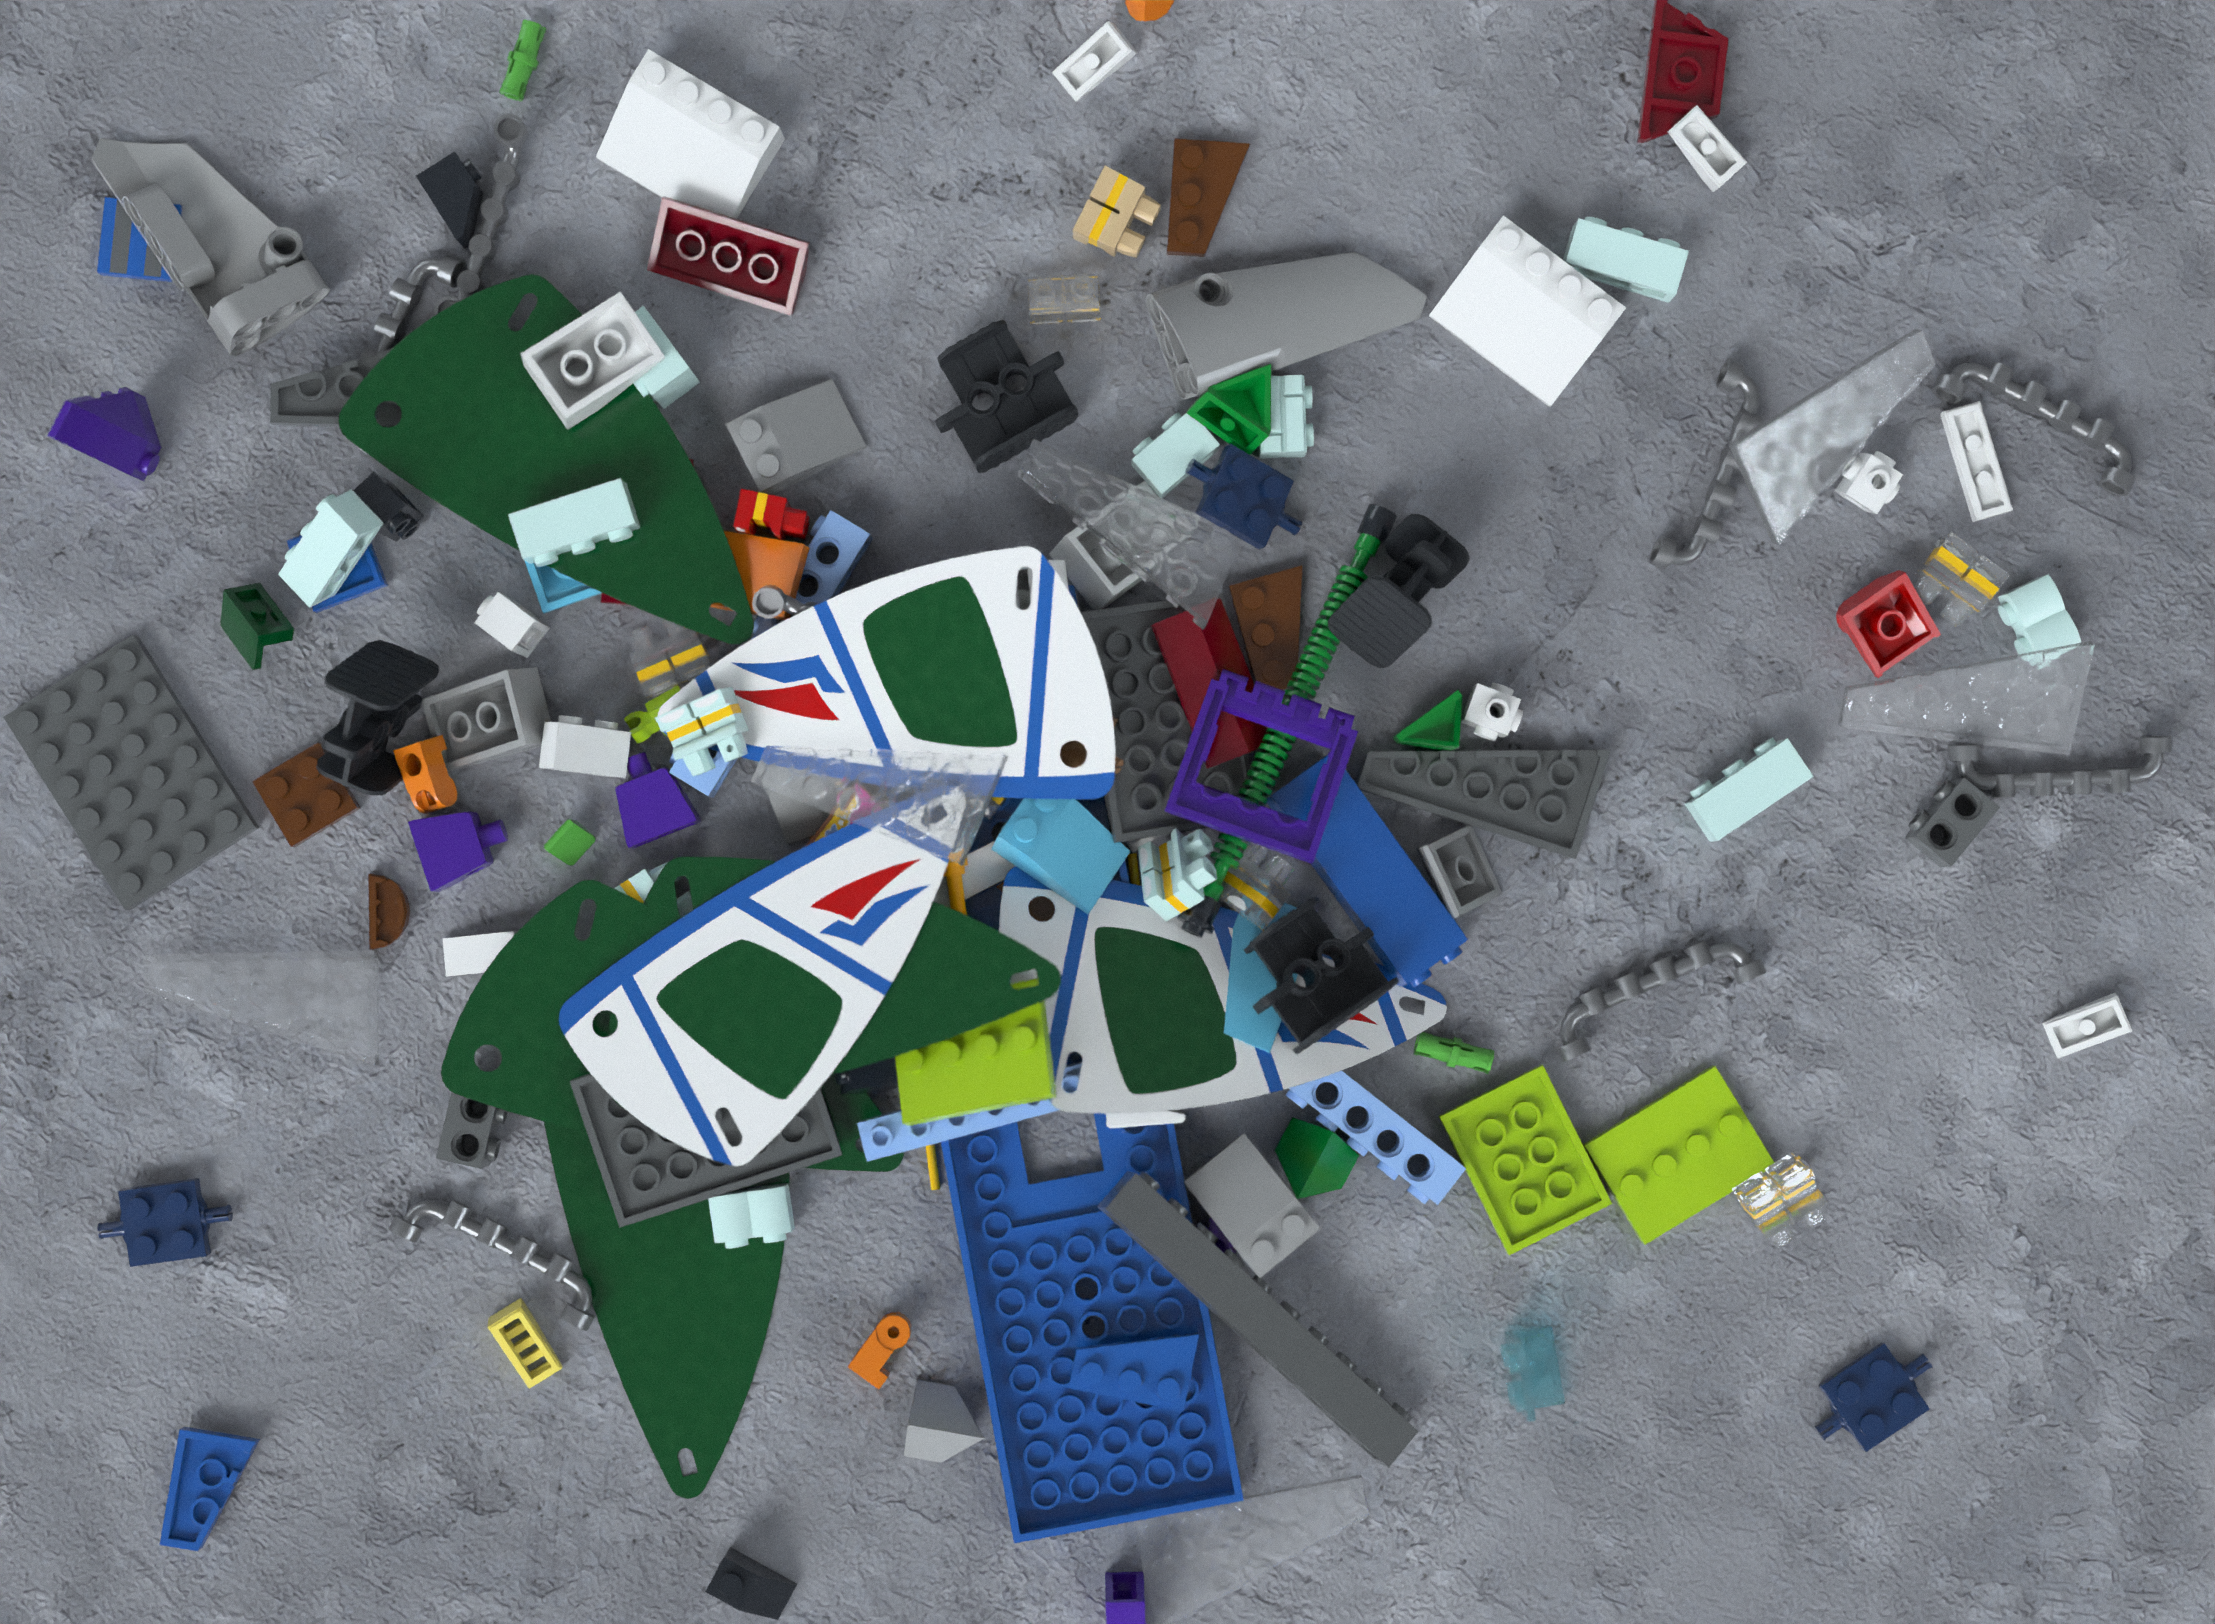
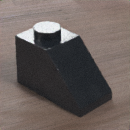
(455, 194)
(870, 1078)
(750, 1586)

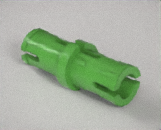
(522, 60)
(1454, 1052)

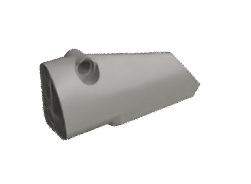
(219, 244)
(1274, 316)

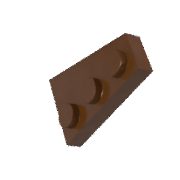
(1199, 191)
(1270, 624)

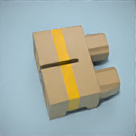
(1111, 211)

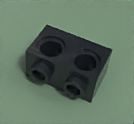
(390, 506)

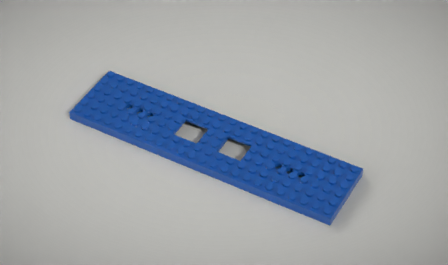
(1065, 1452)

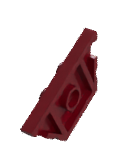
(1681, 71)

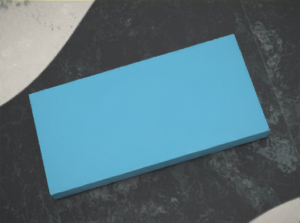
(1248, 984)

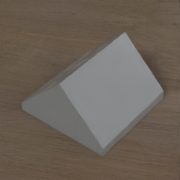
(1459, 871)

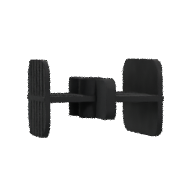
(1016, 418)
(1385, 611)
(382, 696)
(1329, 993)

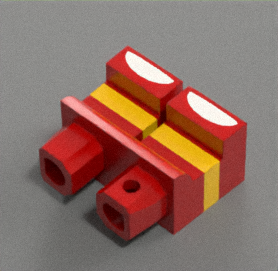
(769, 513)

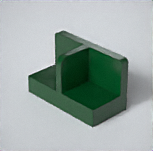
(253, 621)

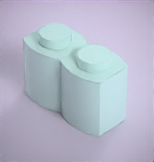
(2037, 616)
(752, 1214)

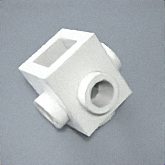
(1869, 481)
(1478, 711)

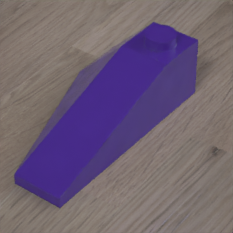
(112, 430)

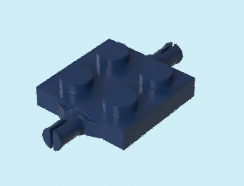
(1244, 496)
(164, 1222)
(1873, 1397)

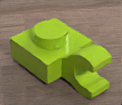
(644, 723)

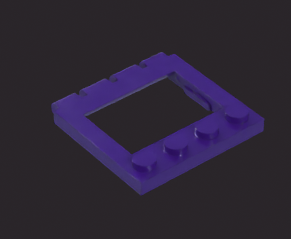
(1243, 817)

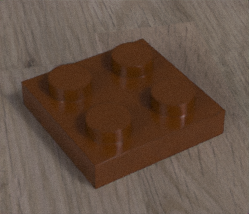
(303, 798)

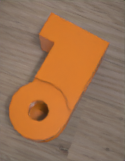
(426, 775)
(888, 1335)

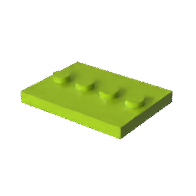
(979, 1069)
(1678, 1154)
(1525, 1159)

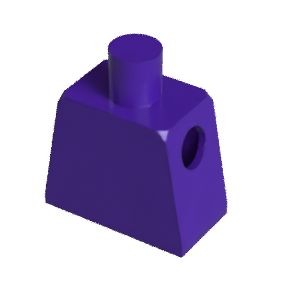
(652, 803)
(455, 846)
(1125, 1597)

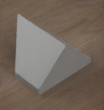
(939, 1423)

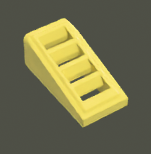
(527, 1322)

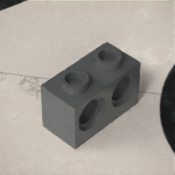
(1957, 829)
(462, 1121)

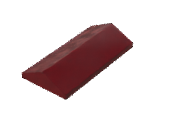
(728, 256)
(1196, 658)

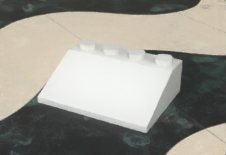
(688, 139)
(1527, 311)

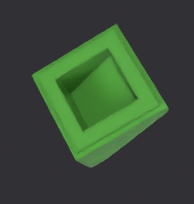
(570, 842)

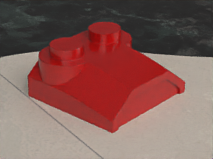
(1886, 621)

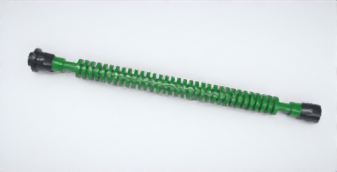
(1373, 533)

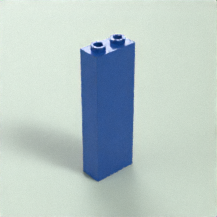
(1375, 880)

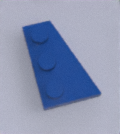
(1138, 1371)
(200, 1484)

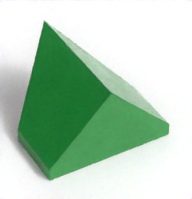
(1237, 409)
(1436, 728)
(1314, 1158)

